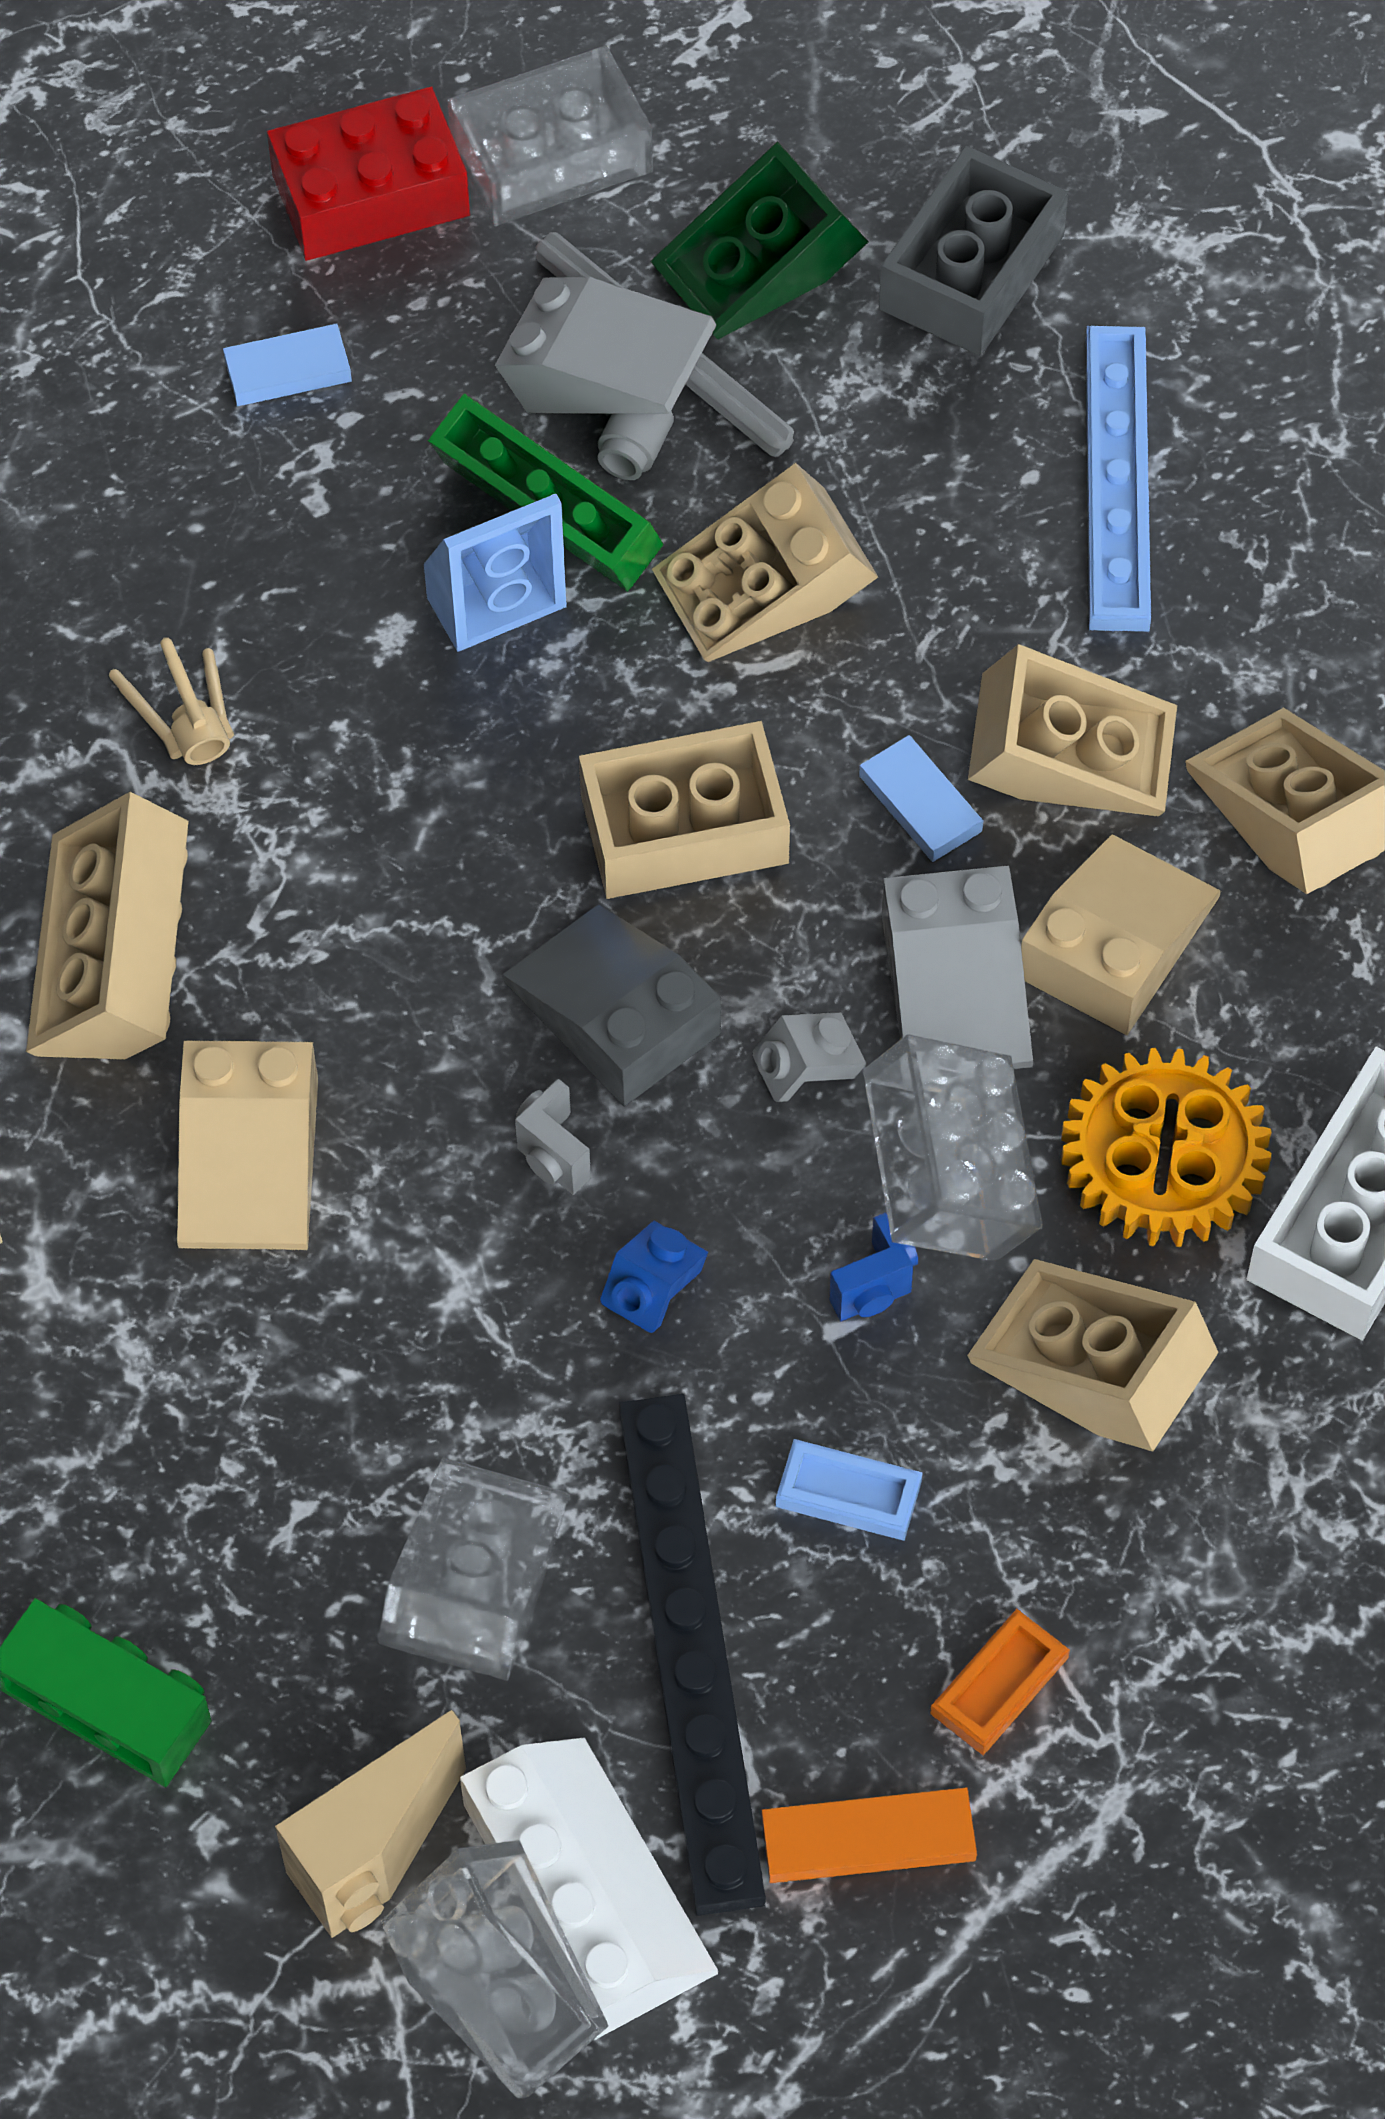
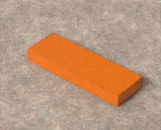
(868, 1835)

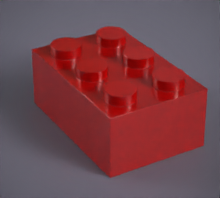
(369, 173)

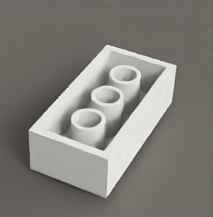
(1329, 1229)

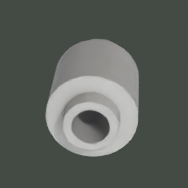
(632, 443)

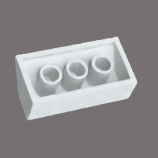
(594, 1873)

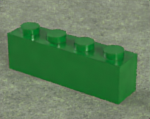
(522, 472)

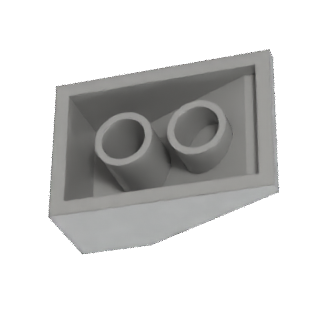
(601, 349)
(958, 960)

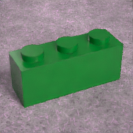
(103, 1690)

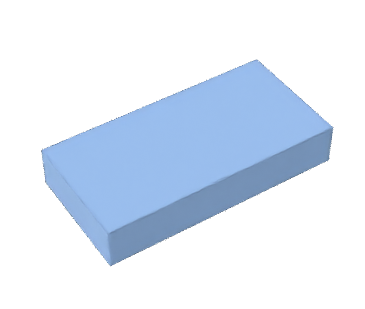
(287, 364)
(921, 798)
(849, 1489)

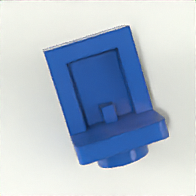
(650, 1274)
(876, 1280)

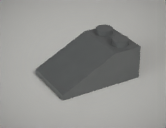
(618, 1001)

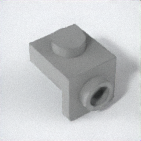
(807, 1050)
(546, 1144)

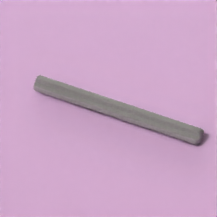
(706, 378)

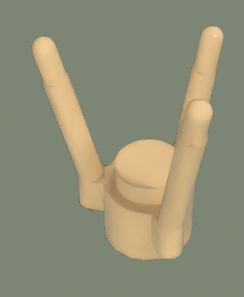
(197, 730)

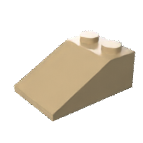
(1070, 736)
(1296, 798)
(1115, 932)
(246, 1144)
(1098, 1351)
(364, 1833)

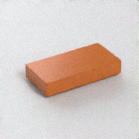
(999, 1682)

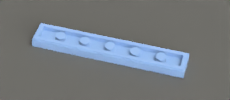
(1117, 479)

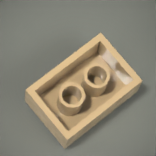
(684, 809)

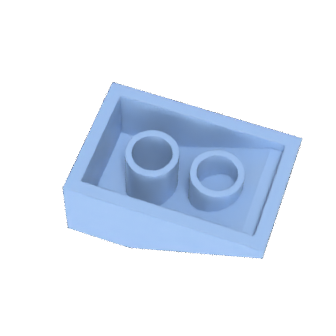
(499, 574)

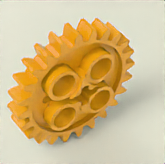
(1225, 1155)

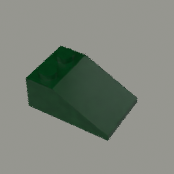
(759, 244)

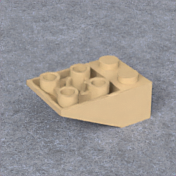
(765, 567)

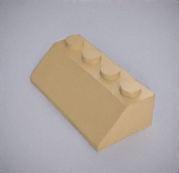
(109, 932)

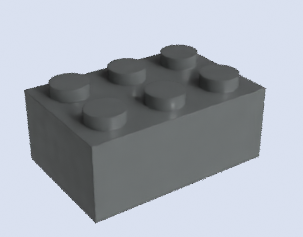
(973, 250)

